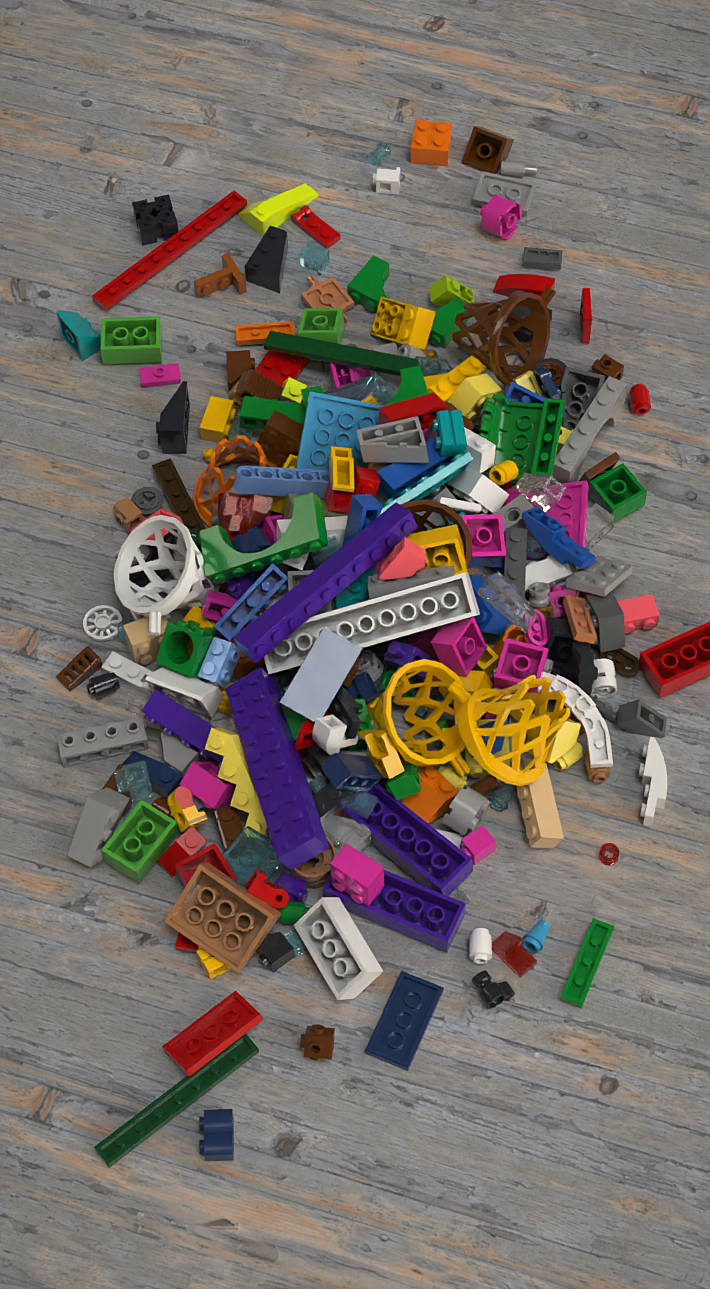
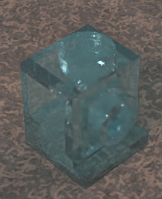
(314, 258)

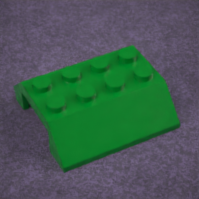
(523, 433)

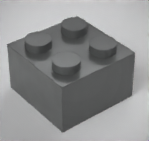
(607, 621)

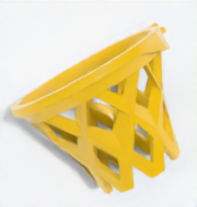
(502, 704)
(450, 738)

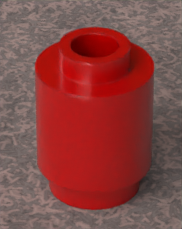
(639, 399)

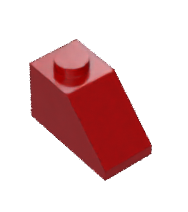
(182, 848)

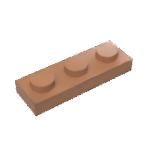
(579, 619)

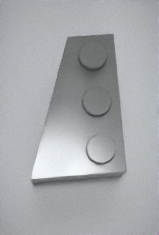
(97, 825)

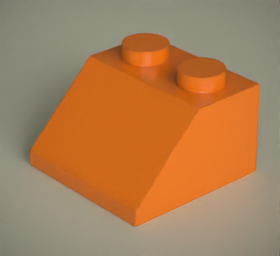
(434, 796)

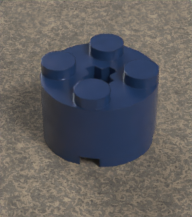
(251, 542)

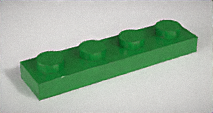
(587, 963)

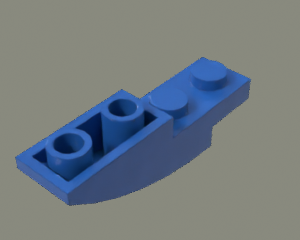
(552, 538)

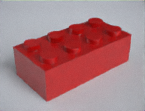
(678, 661)

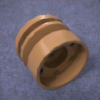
(318, 875)

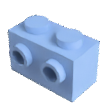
(220, 662)

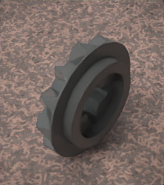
(151, 494)

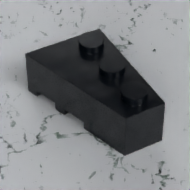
(268, 260)

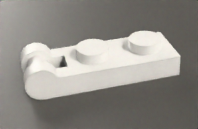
(128, 672)

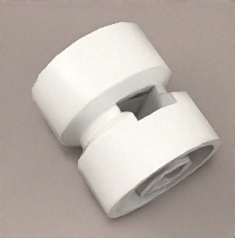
(605, 684)

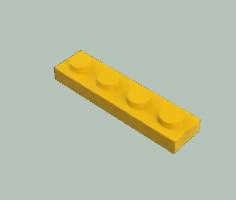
(448, 384)

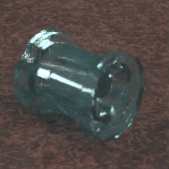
(382, 150)

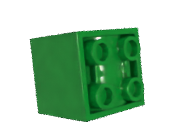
(174, 646)

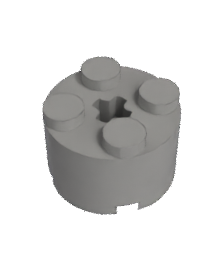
(466, 811)

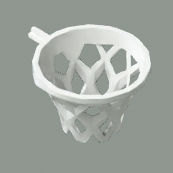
(177, 597)

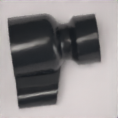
(492, 992)

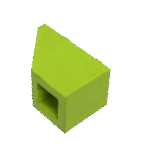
(446, 289)

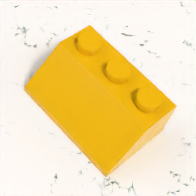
(442, 547)

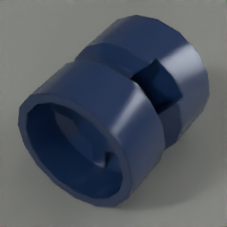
(362, 687)

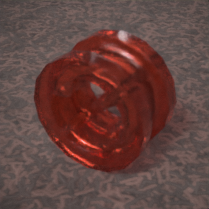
(612, 848)

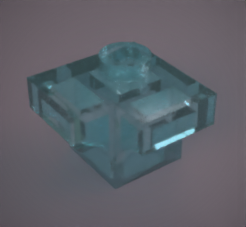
(135, 779)

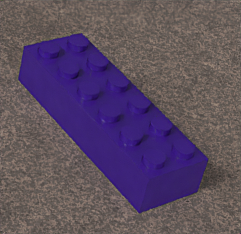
(414, 843)
(409, 910)

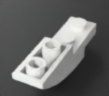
(654, 779)

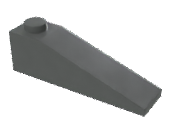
(578, 391)

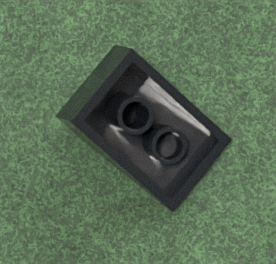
(174, 423)

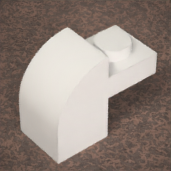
(330, 734)

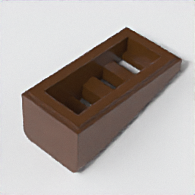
(81, 658)

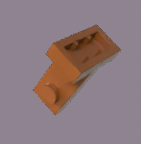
(221, 279)

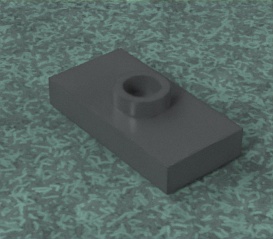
(542, 258)

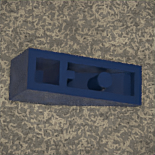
(162, 777)

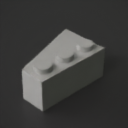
(393, 442)

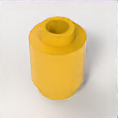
(503, 472)

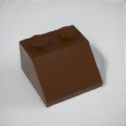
(487, 149)

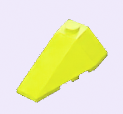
(277, 208)

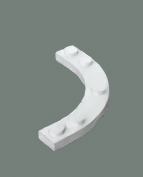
(588, 716)

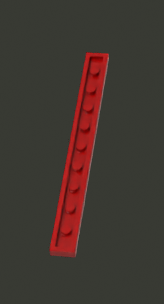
(169, 250)

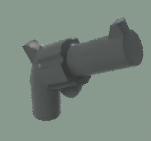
(604, 710)

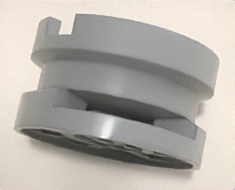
(370, 664)

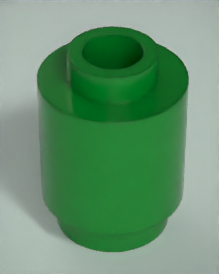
(292, 912)

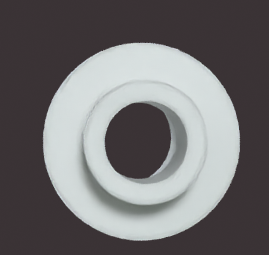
(480, 945)

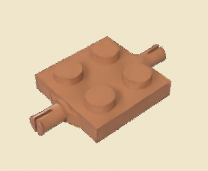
(327, 295)

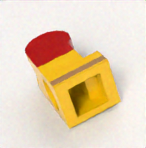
(184, 809)

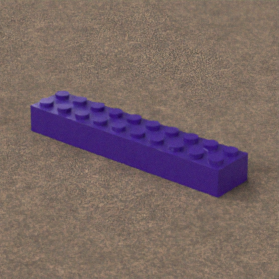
(276, 769)

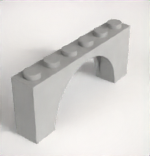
(605, 408)

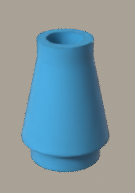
(535, 938)

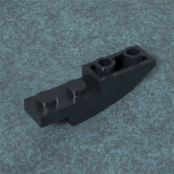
(346, 710)

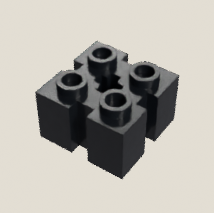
(155, 219)

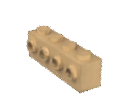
(540, 810)

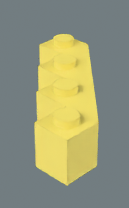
(236, 770)

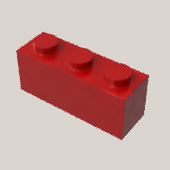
(422, 406)

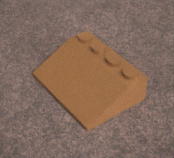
(222, 917)

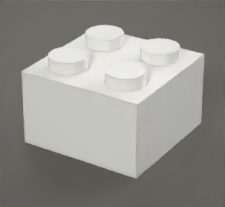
(478, 489)

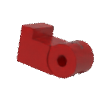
(268, 892)

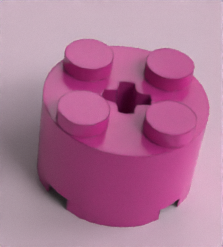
(500, 216)

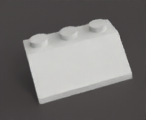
(187, 690)

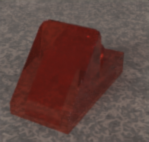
(513, 954)

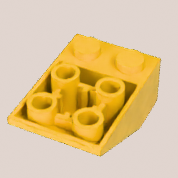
(403, 323)

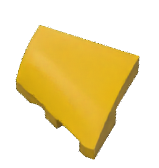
(382, 752)

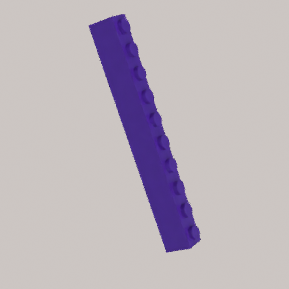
(325, 582)

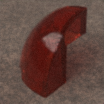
(242, 512)

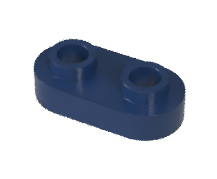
(544, 379)

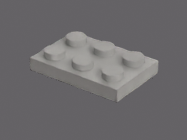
(510, 188)
(599, 577)

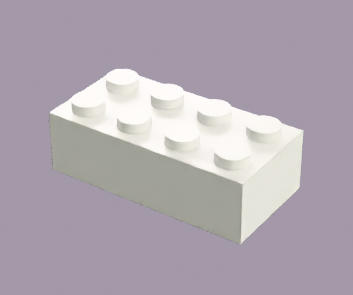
(338, 948)

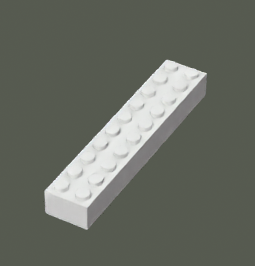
(381, 619)

